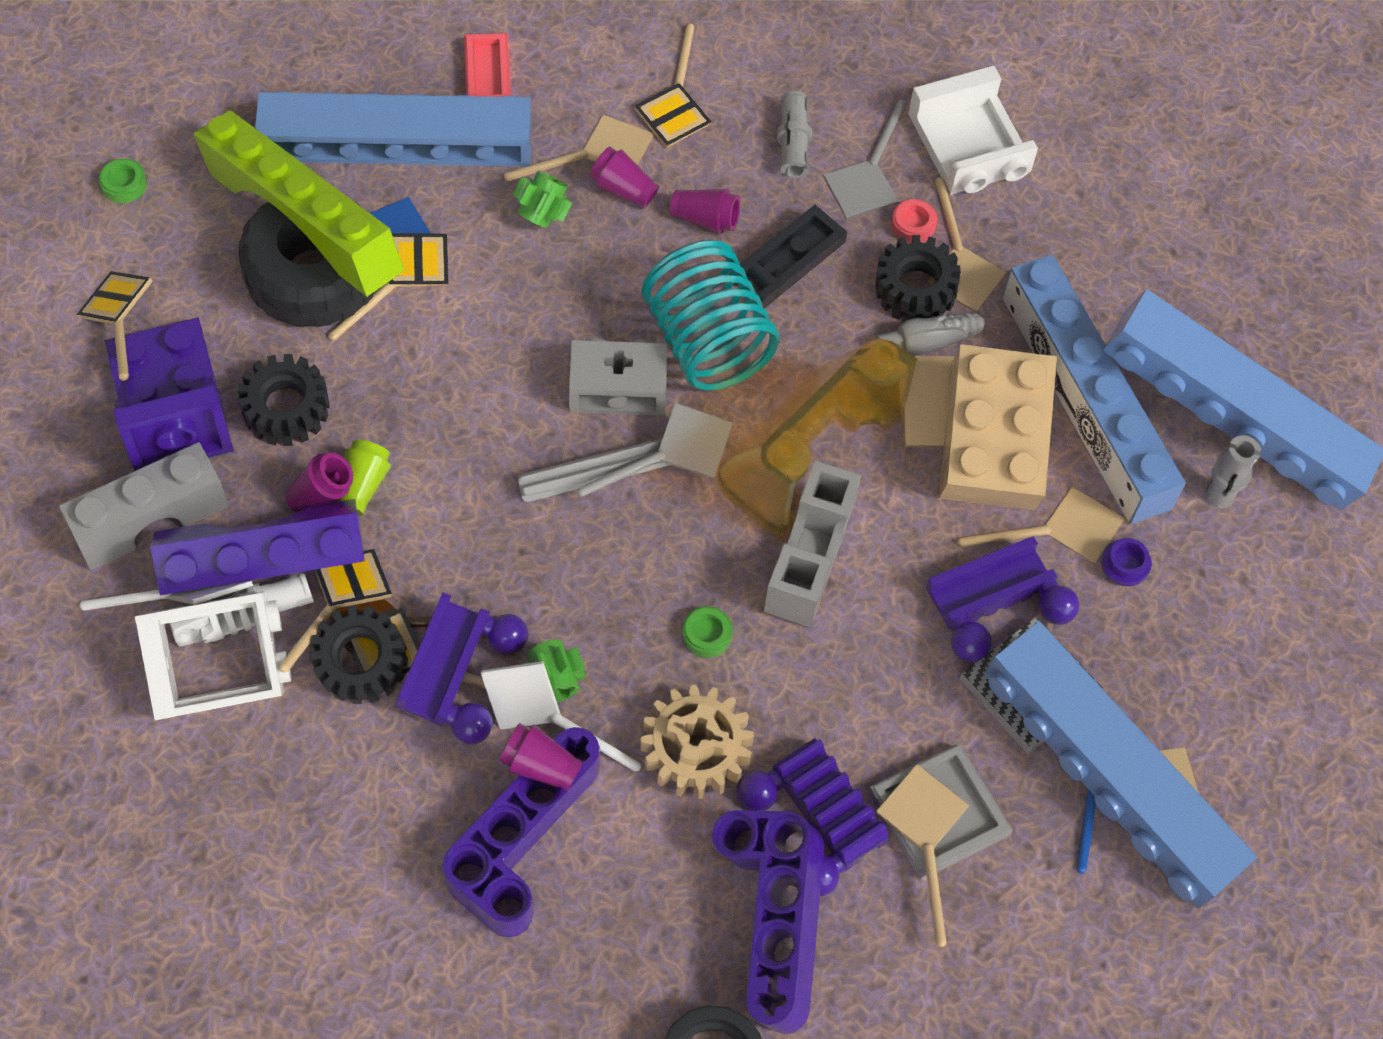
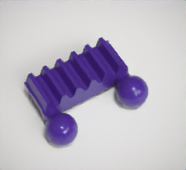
(995, 583)
(443, 662)
(826, 803)

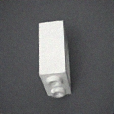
(159, 664)

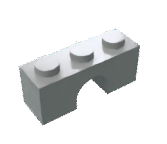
(113, 514)
(813, 544)

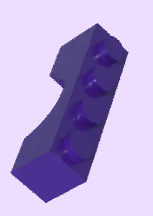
(218, 556)

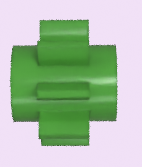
(542, 199)
(562, 667)

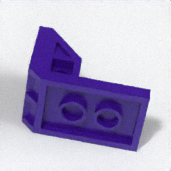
(168, 394)

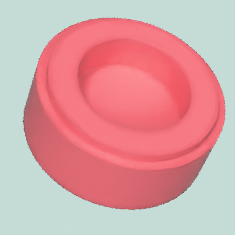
(914, 218)

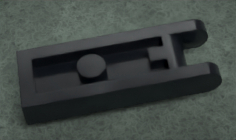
(793, 253)

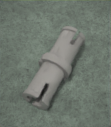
(794, 134)
(1232, 471)

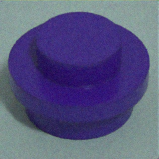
(1126, 562)

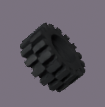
(923, 258)
(276, 377)
(348, 627)

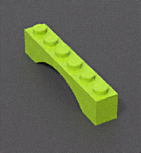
(343, 231)

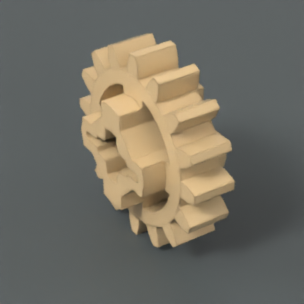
(715, 749)

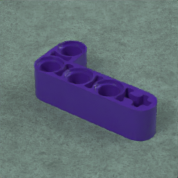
(531, 822)
(777, 922)

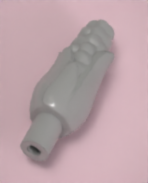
(928, 334)

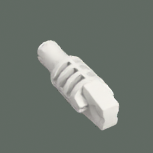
(287, 592)

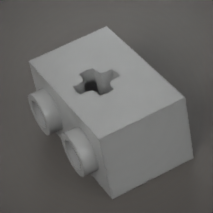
(598, 387)

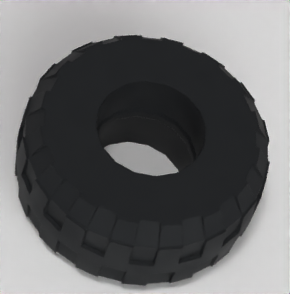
(291, 290)

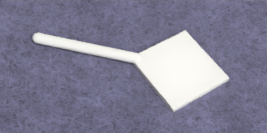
(191, 597)
(526, 697)

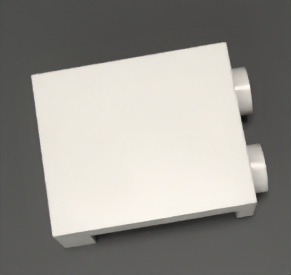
(970, 131)

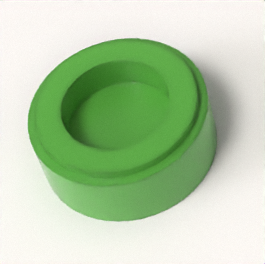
(122, 180)
(707, 632)

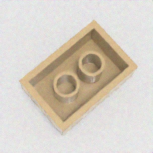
(998, 427)

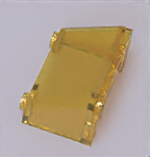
(854, 388)

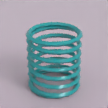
(700, 301)

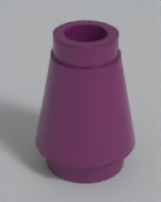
(623, 177)
(707, 208)
(320, 482)
(540, 758)

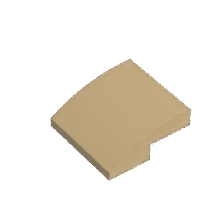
(927, 403)

